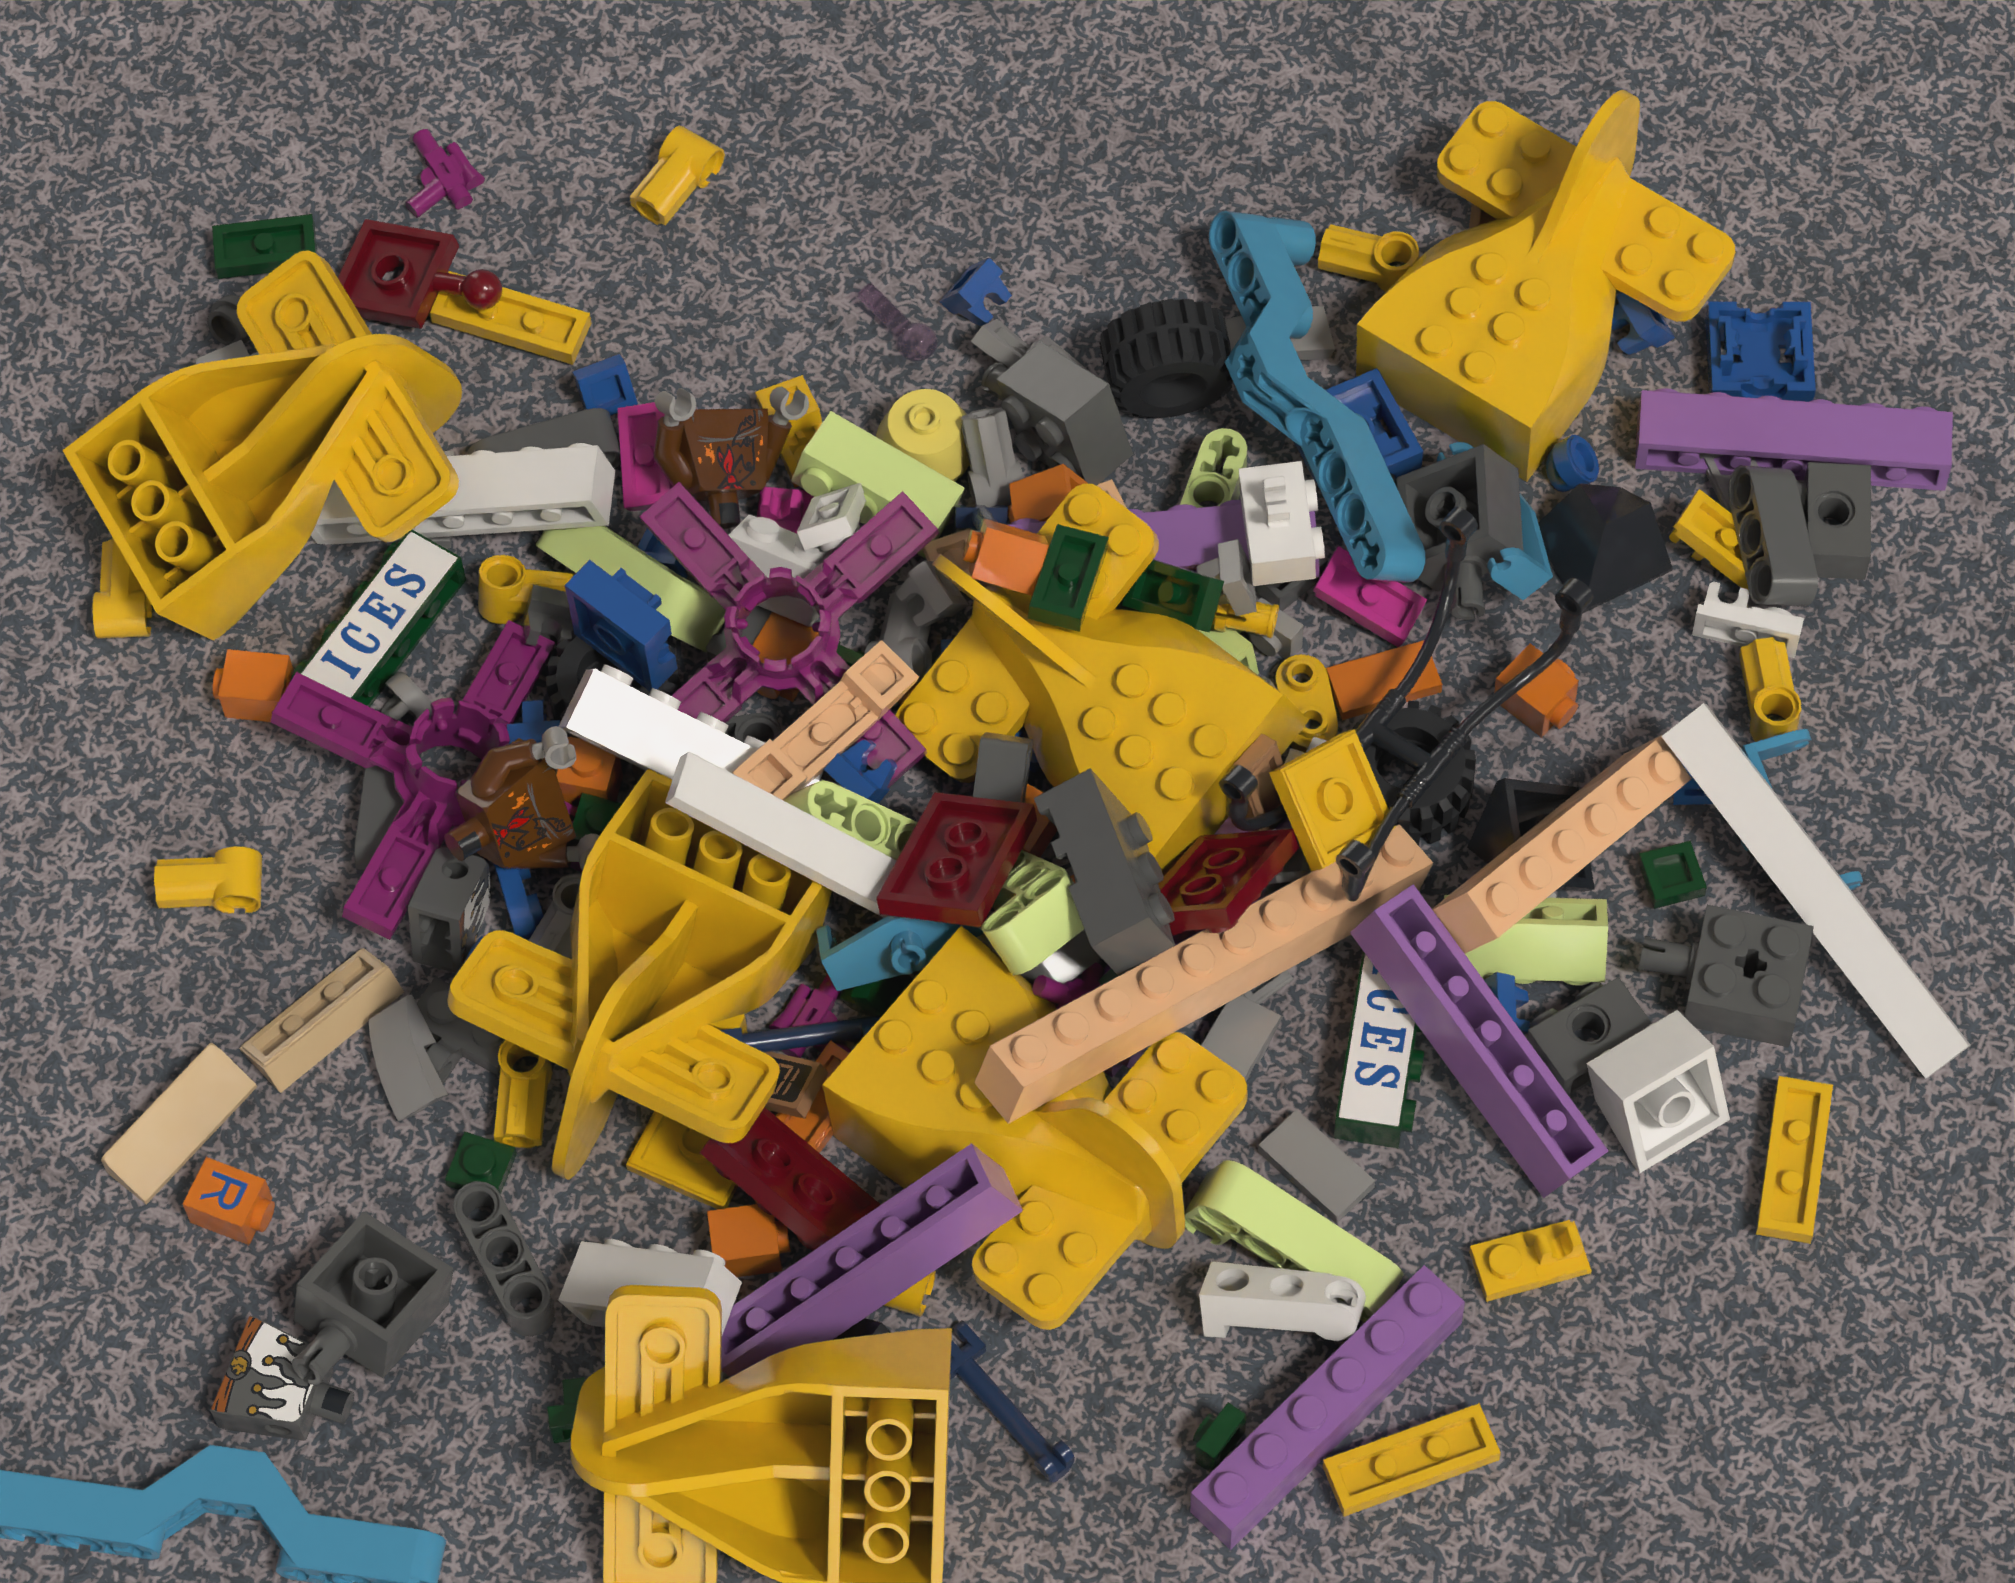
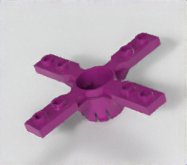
(830, 588)
(428, 799)

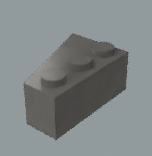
(1112, 871)

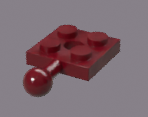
(425, 259)

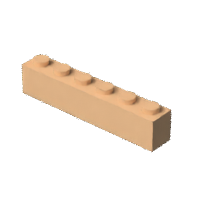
(1561, 844)

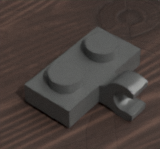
(454, 1035)

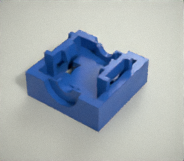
(1760, 341)
(1373, 400)
(621, 623)

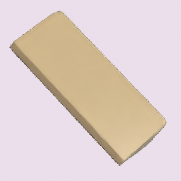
(322, 1019)
(178, 1123)

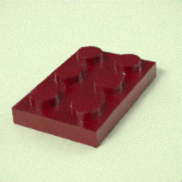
(957, 859)
(1224, 877)
(791, 1180)

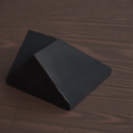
(1604, 541)
(1512, 812)

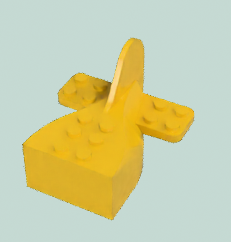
(1514, 318)
(232, 459)
(1127, 695)
(663, 941)
(1084, 1165)
(795, 1467)

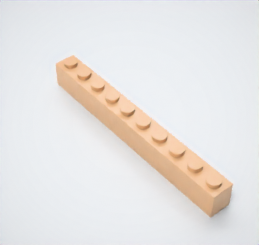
(1189, 981)

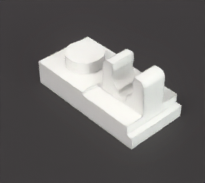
(832, 518)
(1742, 625)

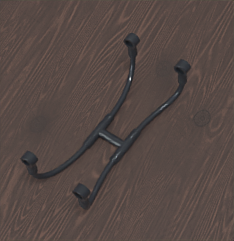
(1356, 858)

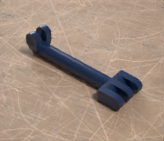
(973, 516)
(806, 1035)
(1049, 1460)

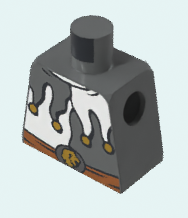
(448, 909)
(267, 1395)

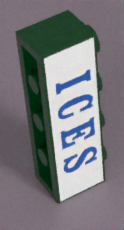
(386, 618)
(1378, 1066)

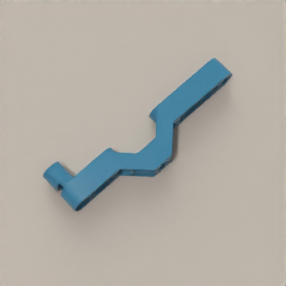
(1259, 268)
(223, 1484)

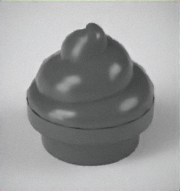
(224, 321)

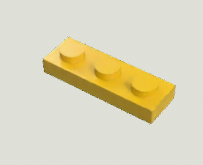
(518, 322)
(1794, 1159)
(1411, 1459)

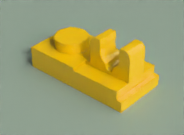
(1712, 535)
(1529, 1260)

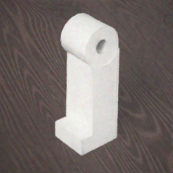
(1279, 1301)

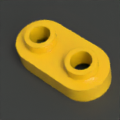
(1311, 697)

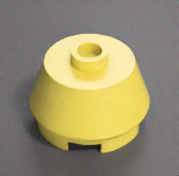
(929, 430)

